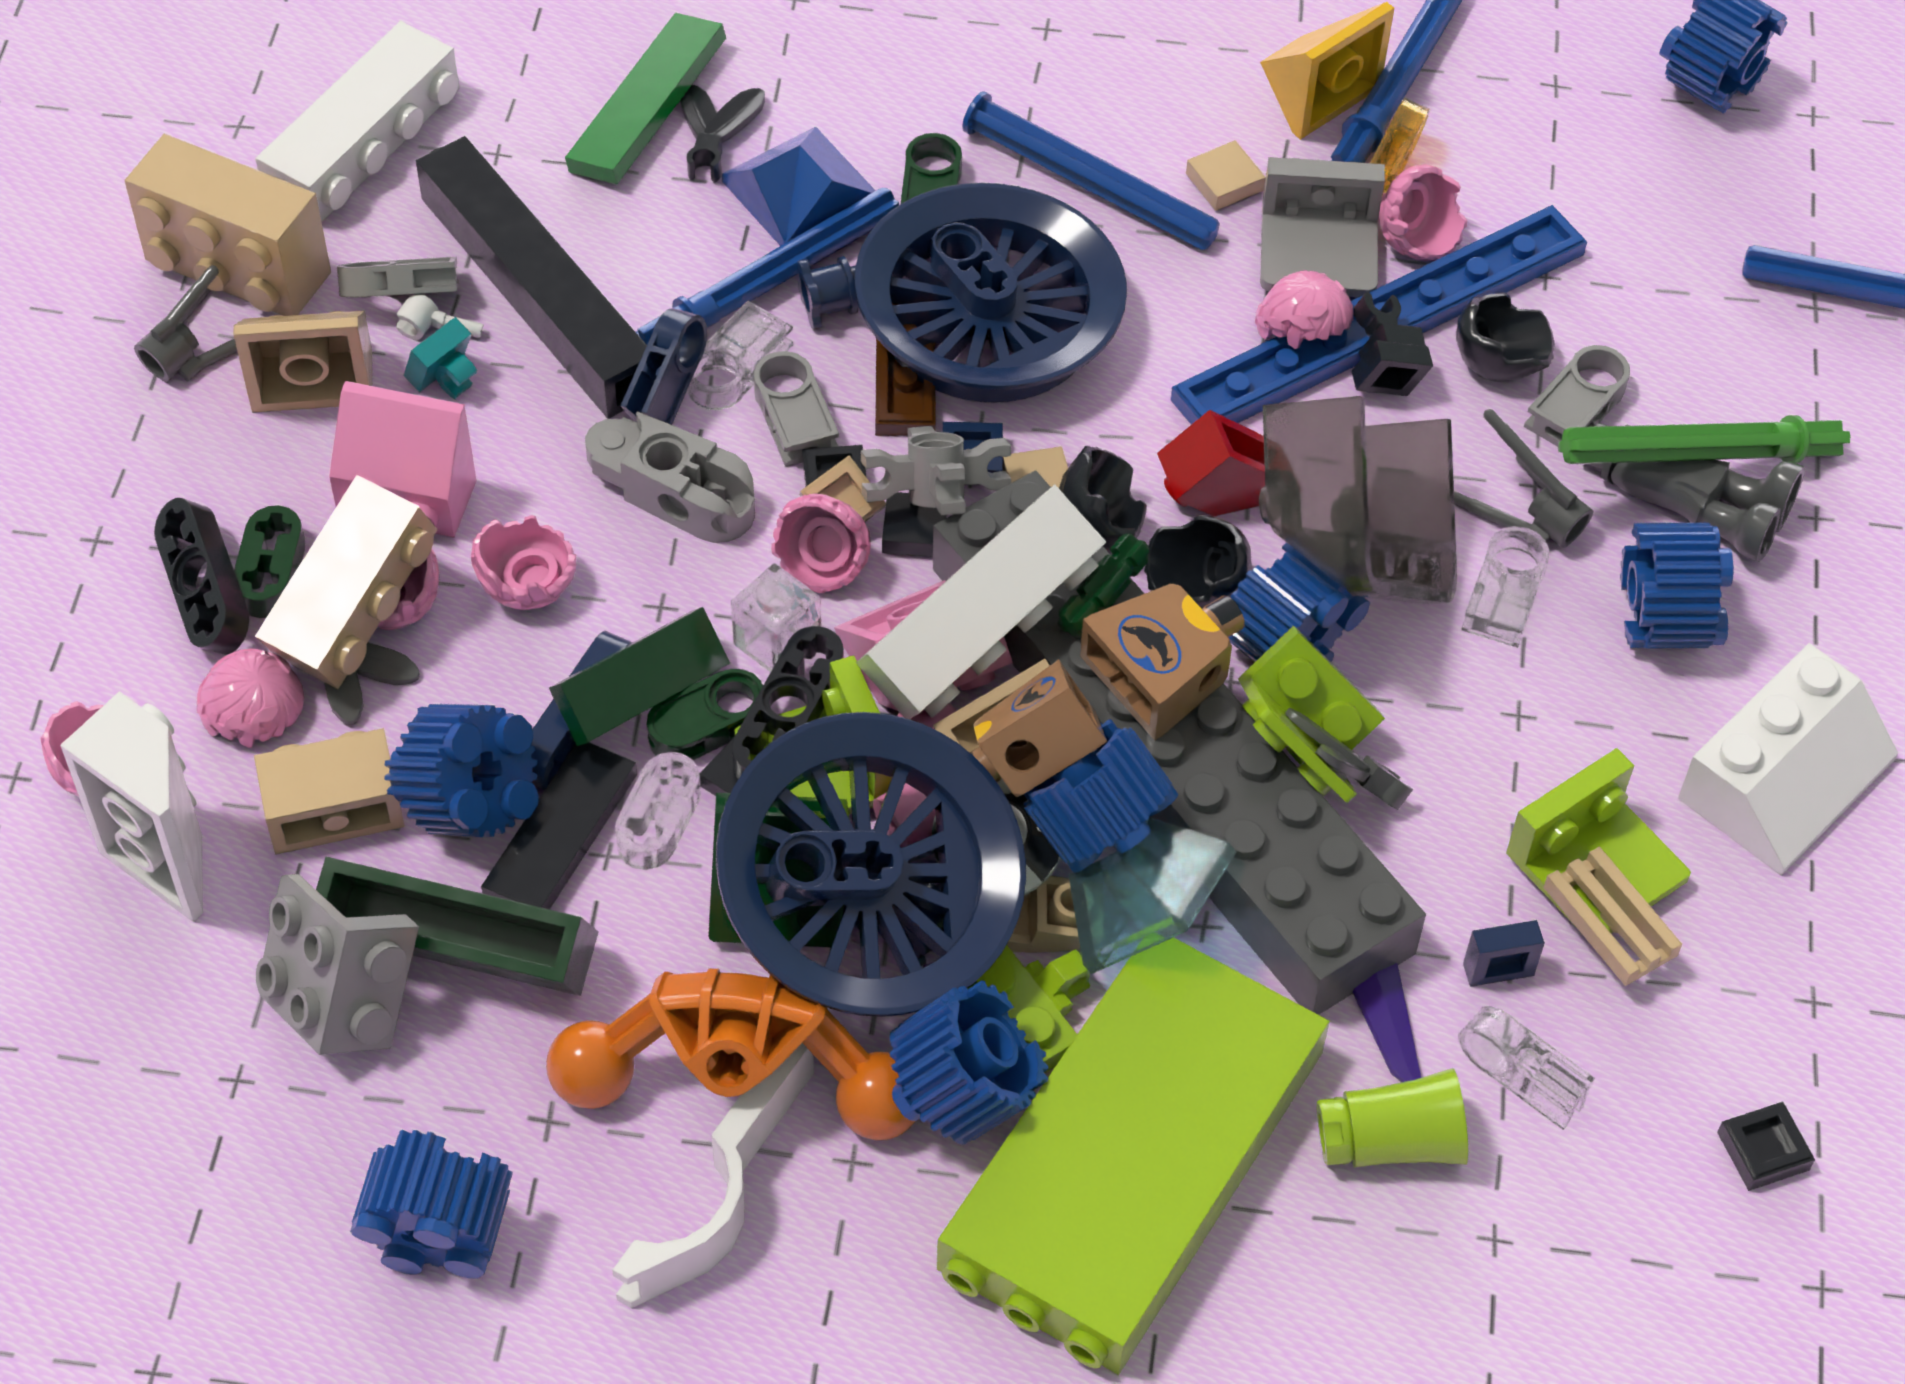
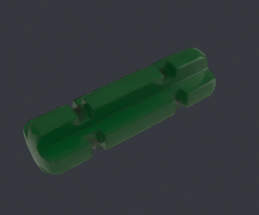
(1104, 584)

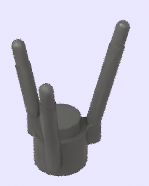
(171, 343)
(1555, 509)

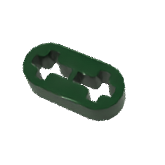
(256, 559)

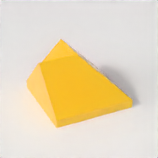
(1329, 68)

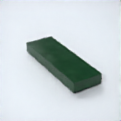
(639, 676)

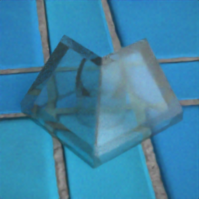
(1145, 892)

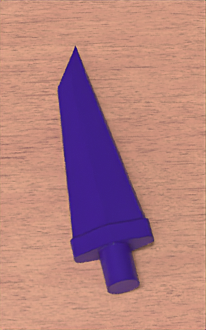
(1387, 1017)

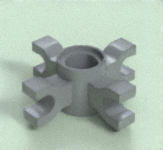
(935, 470)

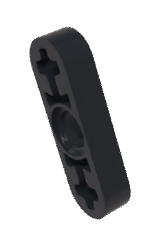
(216, 611)
(788, 680)

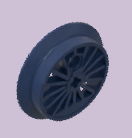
(977, 295)
(975, 842)

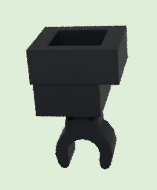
(1394, 355)

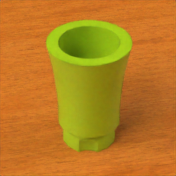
(1396, 1123)

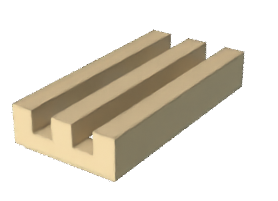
(1620, 909)

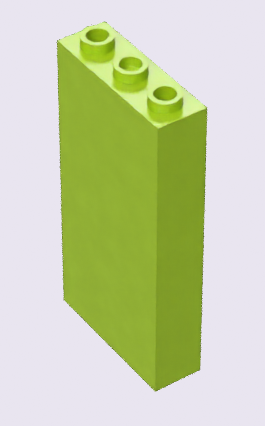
(1131, 1151)

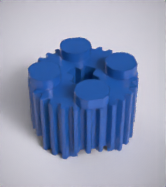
(1721, 49)
(1676, 585)
(1297, 596)
(465, 770)
(1101, 799)
(965, 1063)
(432, 1206)

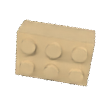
(217, 212)

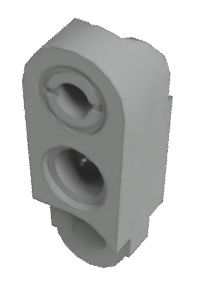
(674, 476)

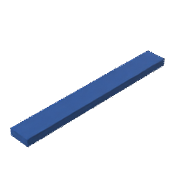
(1426, 297)

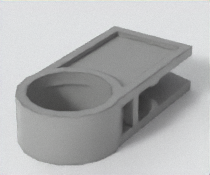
(398, 277)
(1573, 400)
(795, 417)

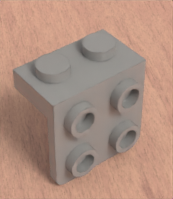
(1321, 221)
(334, 974)

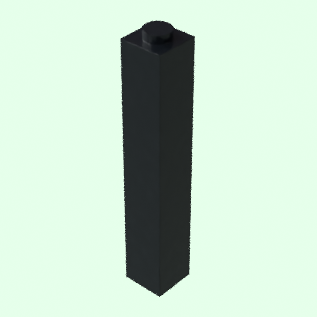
(532, 272)

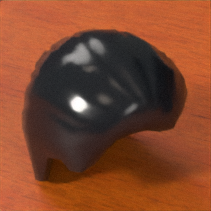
(1503, 340)
(1100, 490)
(1201, 556)

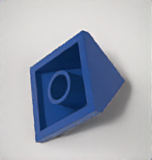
(796, 185)

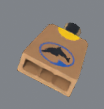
(1161, 653)
(1053, 720)

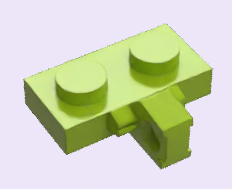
(1041, 997)

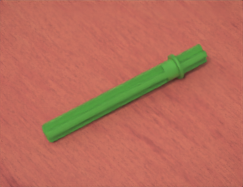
(1789, 439)

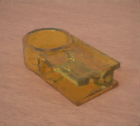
(1400, 139)

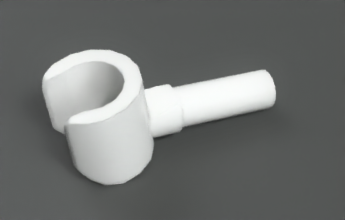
(421, 312)

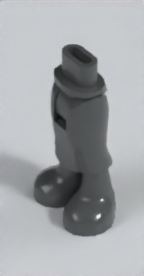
(1699, 485)

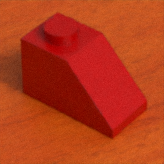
(1215, 466)

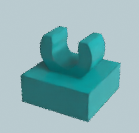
(442, 359)

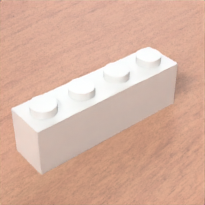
(364, 116)
(981, 604)

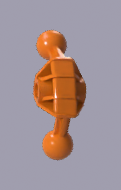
(731, 1038)

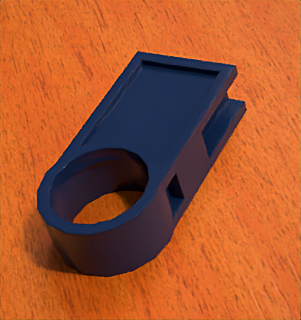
(667, 366)

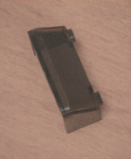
(1363, 499)

